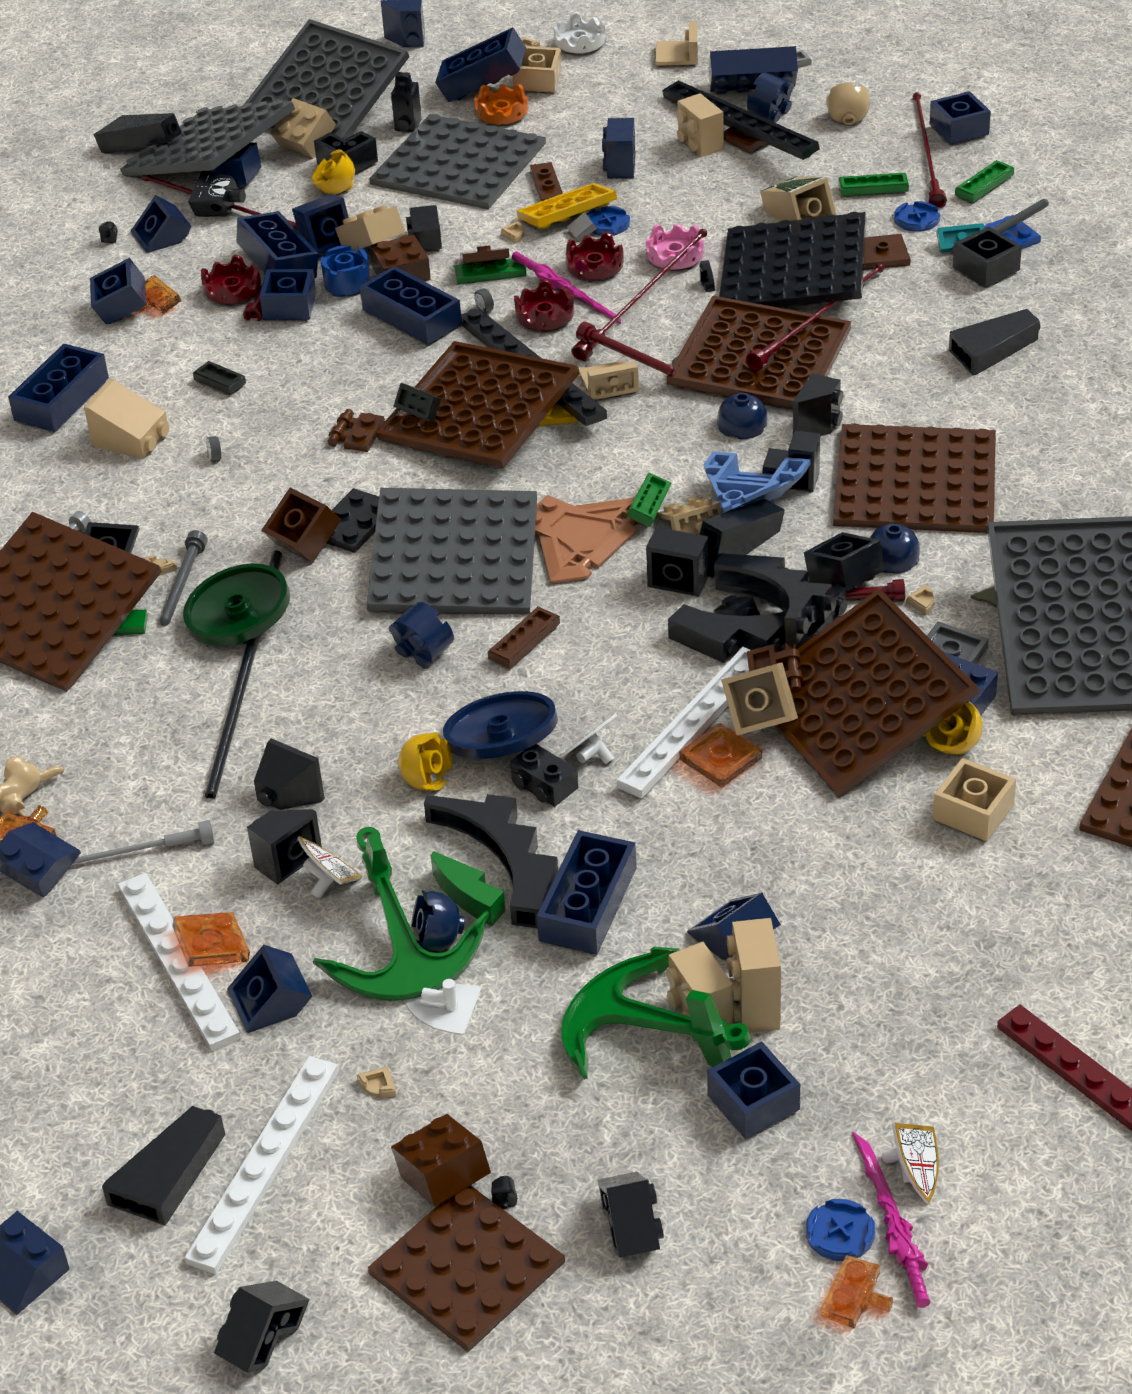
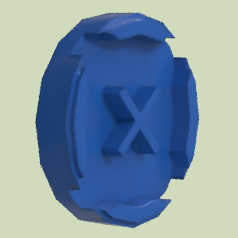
(917, 217)
(609, 219)
(840, 1229)

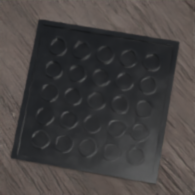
(796, 261)

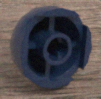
(742, 416)
(898, 547)
(436, 921)

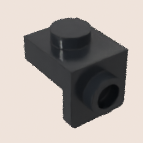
(738, 606)

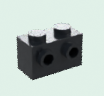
(425, 226)
(544, 775)

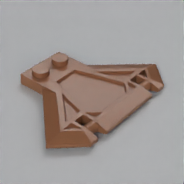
(582, 534)

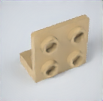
(679, 52)
(610, 379)
(690, 516)

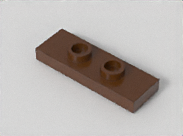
(545, 180)
(523, 637)

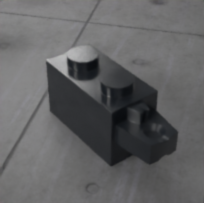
(406, 103)

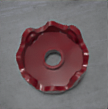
(594, 257)
(231, 282)
(544, 310)

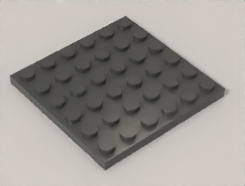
(332, 72)
(208, 138)
(458, 161)
(453, 550)

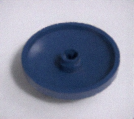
(500, 724)

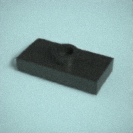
(219, 377)
(417, 402)

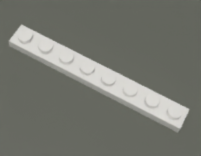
(682, 731)
(189, 982)
(261, 1165)

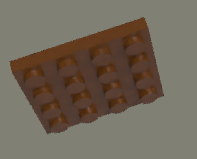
(466, 1266)

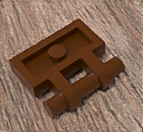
(362, 430)
(769, 656)

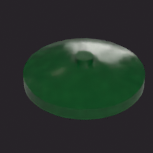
(236, 604)

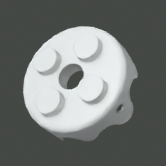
(579, 37)

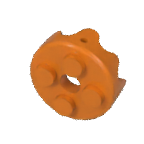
(501, 106)

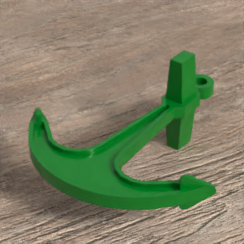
(411, 965)
(602, 1003)

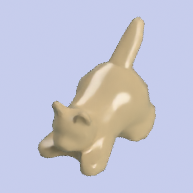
(20, 781)

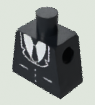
(215, 195)

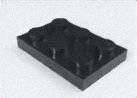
(358, 520)

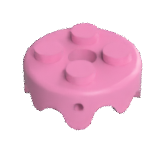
(665, 246)

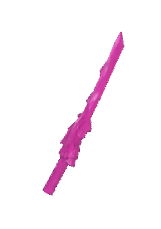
(545, 272)
(898, 1228)

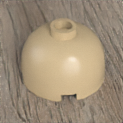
(848, 103)

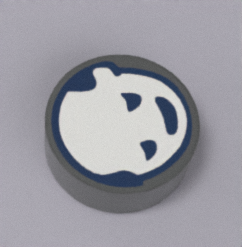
(484, 300)
(213, 448)

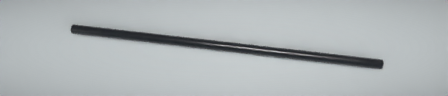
(235, 704)

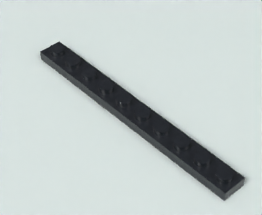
(750, 123)
(496, 337)

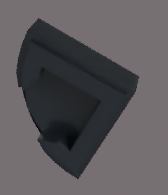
(706, 275)

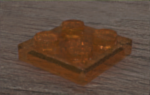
(720, 755)
(211, 939)

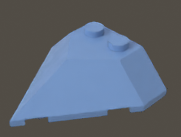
(743, 488)

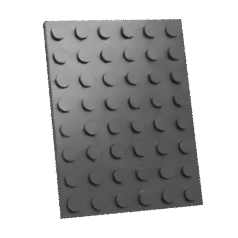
(1065, 612)

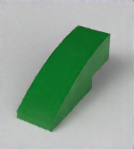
(468, 887)

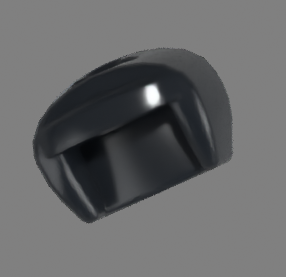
(108, 232)
(504, 1192)

